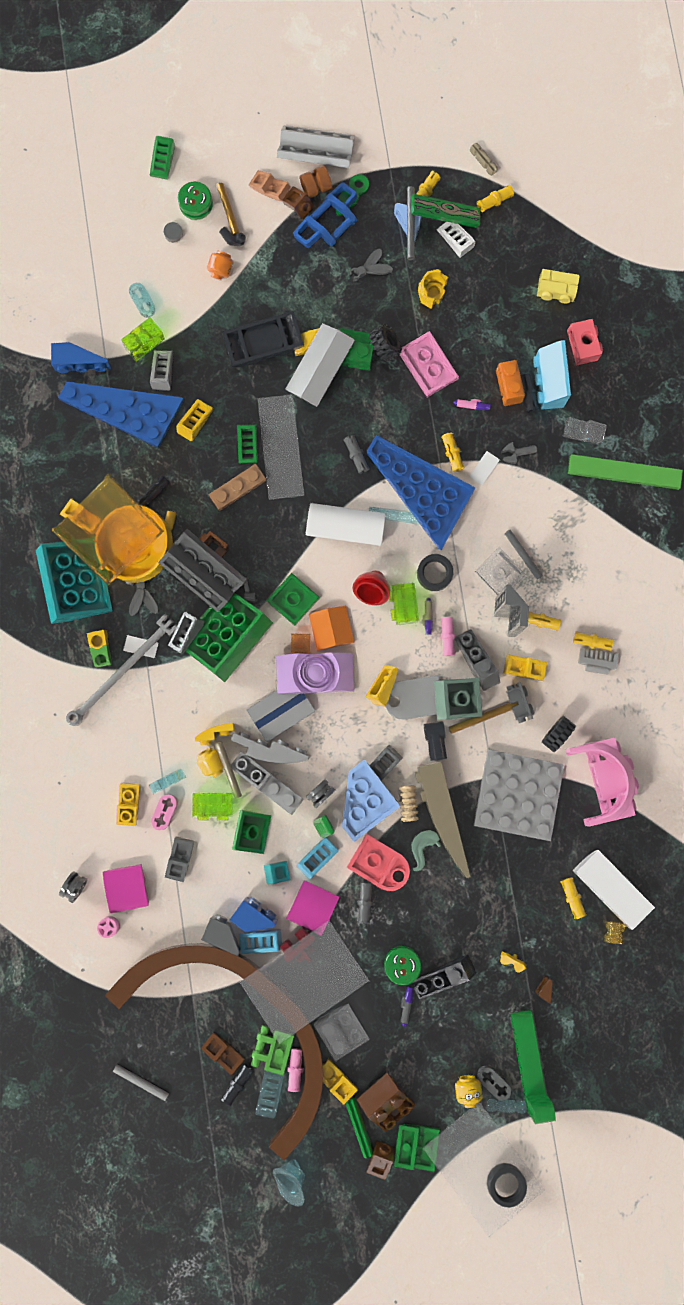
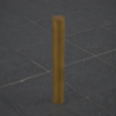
(227, 207)

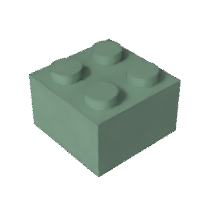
(458, 698)

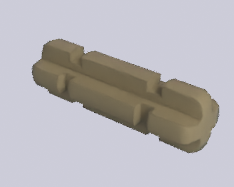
(483, 159)

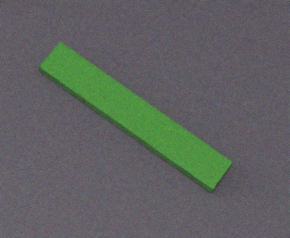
(625, 472)

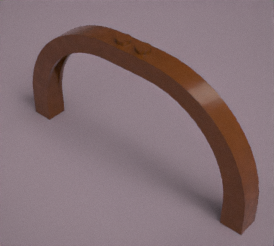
(301, 1119)

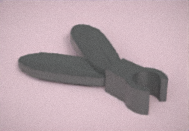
(371, 266)
(140, 596)

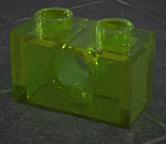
(143, 339)

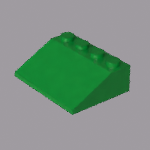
(228, 636)

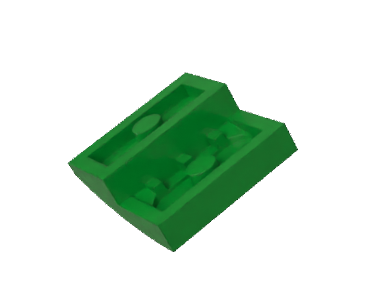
(410, 1147)

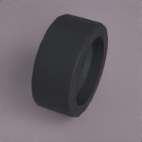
(435, 558)
(517, 1197)

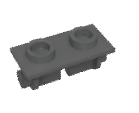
(519, 695)

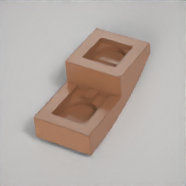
(268, 186)

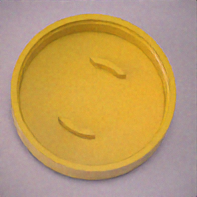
(146, 564)

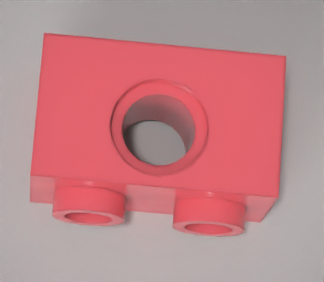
(583, 352)

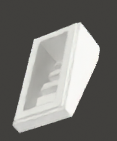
(455, 245)

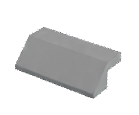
(315, 146)
(320, 364)

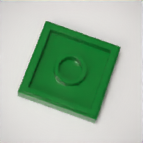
(293, 599)

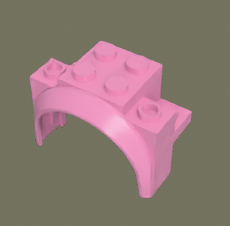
(611, 779)

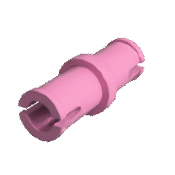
(448, 636)
(295, 1070)

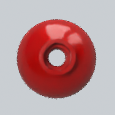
(372, 588)

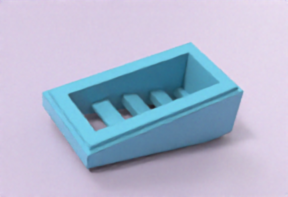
(303, 867)
(277, 940)

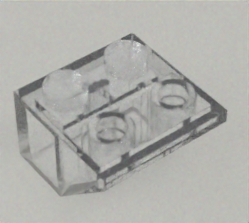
(341, 1031)

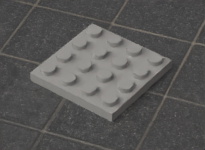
(518, 795)

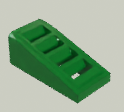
(162, 145)
(240, 428)
(323, 826)

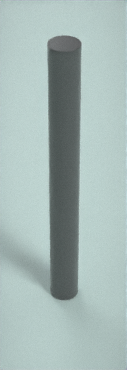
(410, 226)

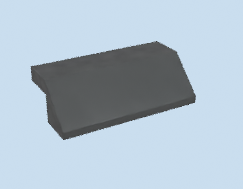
(202, 570)
(512, 606)

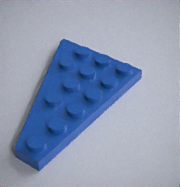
(426, 490)

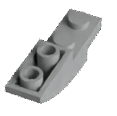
(276, 753)
(266, 783)

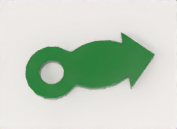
(345, 195)

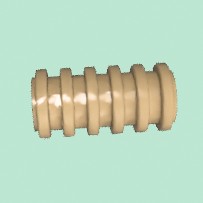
(408, 803)

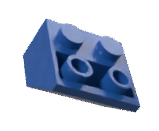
(252, 917)

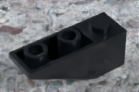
(444, 977)

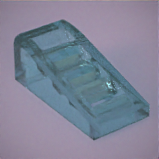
(271, 1113)

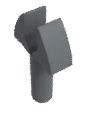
(517, 452)

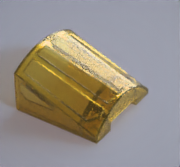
(108, 530)

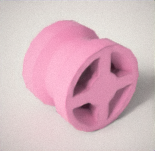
(105, 929)

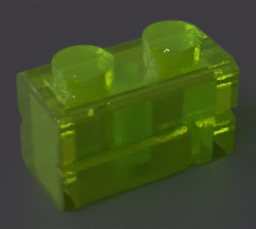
(404, 604)
(212, 805)

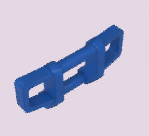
(318, 228)

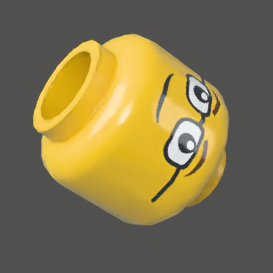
(468, 1091)

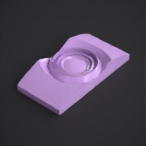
(314, 673)

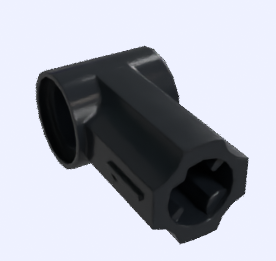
(435, 736)

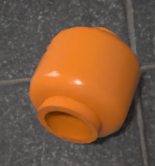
(220, 265)

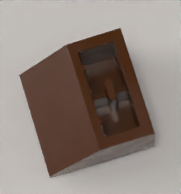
(386, 1102)

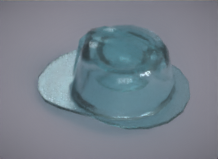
(290, 1182)

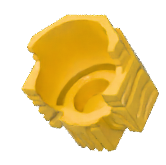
(432, 288)

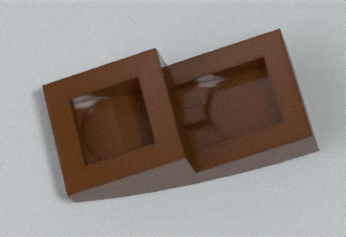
(223, 1053)

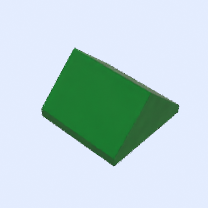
(251, 832)

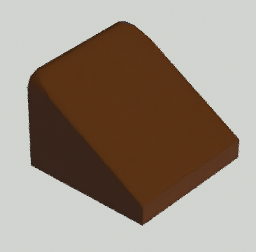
(544, 989)

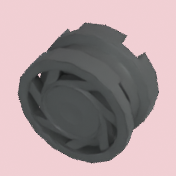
(316, 794)
(72, 887)

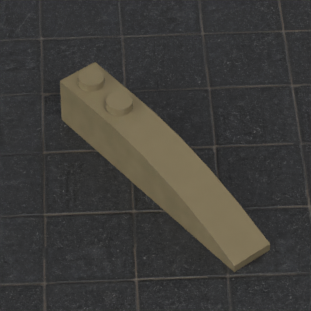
(440, 807)

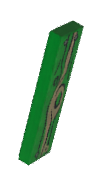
(445, 210)

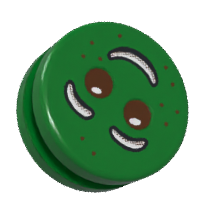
(195, 200)
(402, 965)

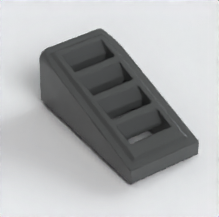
(184, 623)
(394, 754)

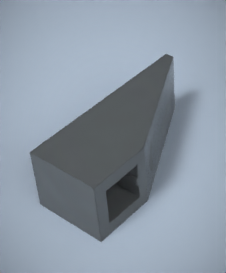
(478, 660)

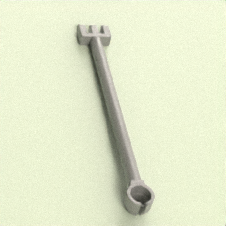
(164, 628)

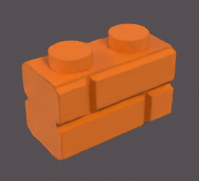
(510, 383)

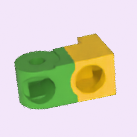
(99, 648)

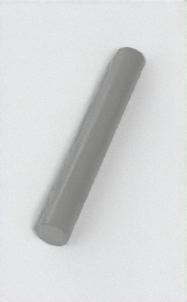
(140, 1082)

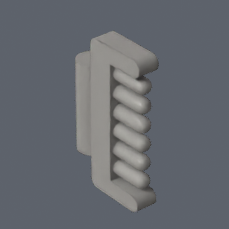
(598, 665)

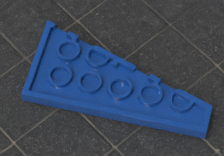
(134, 412)

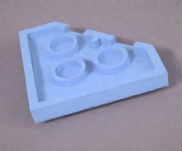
(366, 801)

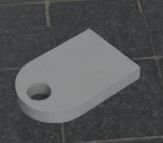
(415, 698)

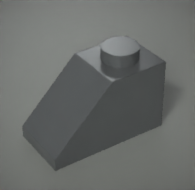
(221, 935)

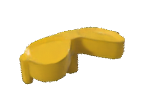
(506, 959)

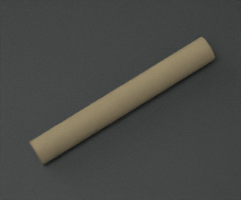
(228, 769)

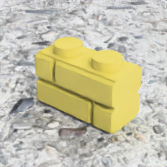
(557, 286)

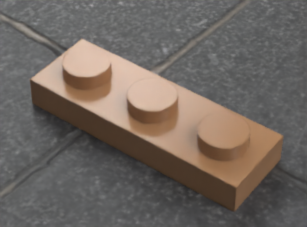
(237, 487)

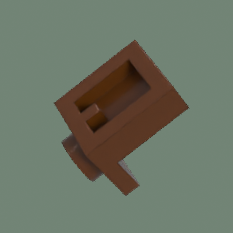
(298, 201)
(381, 1160)

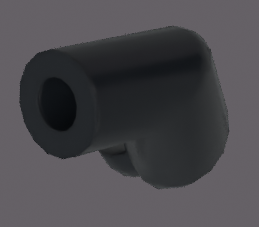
(232, 240)

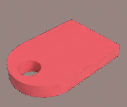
(378, 863)

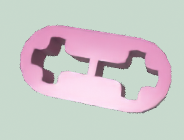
(168, 814)

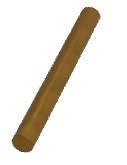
(485, 716)

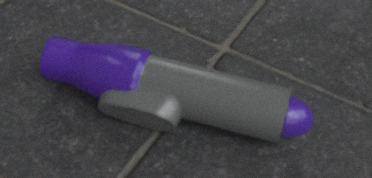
(406, 1003)

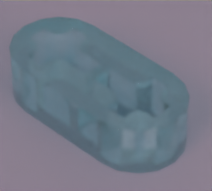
(145, 298)
(167, 781)

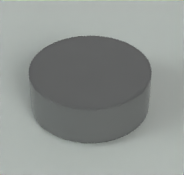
(172, 232)

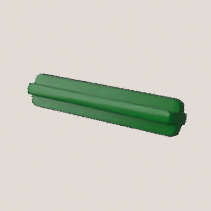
(359, 1127)

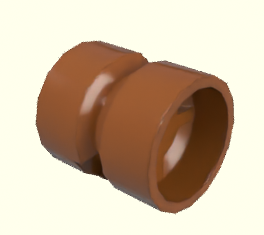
(315, 181)

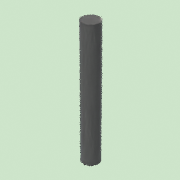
(523, 554)

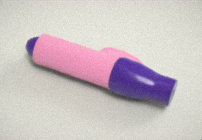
(473, 404)

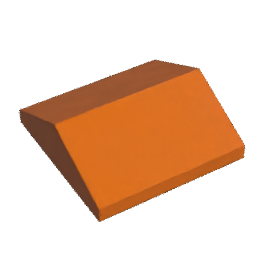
(331, 628)

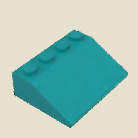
(70, 584)

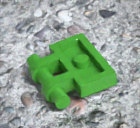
(278, 1053)

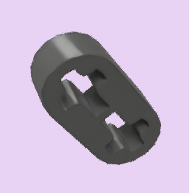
(497, 1079)

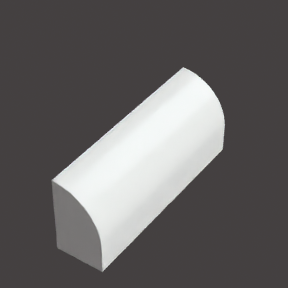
(345, 524)
(613, 889)

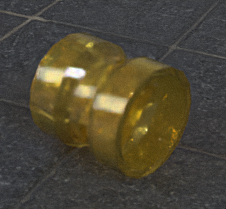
(614, 934)

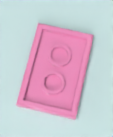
(428, 364)

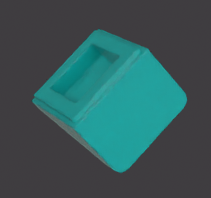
(276, 872)

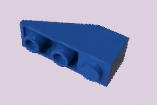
(70, 357)

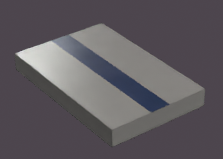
(279, 713)

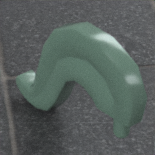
(419, 842)

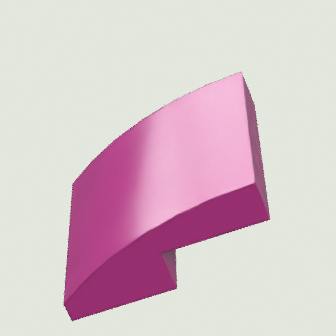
(125, 888)
(312, 906)

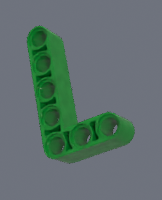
(537, 1101)

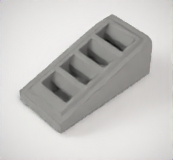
(161, 382)

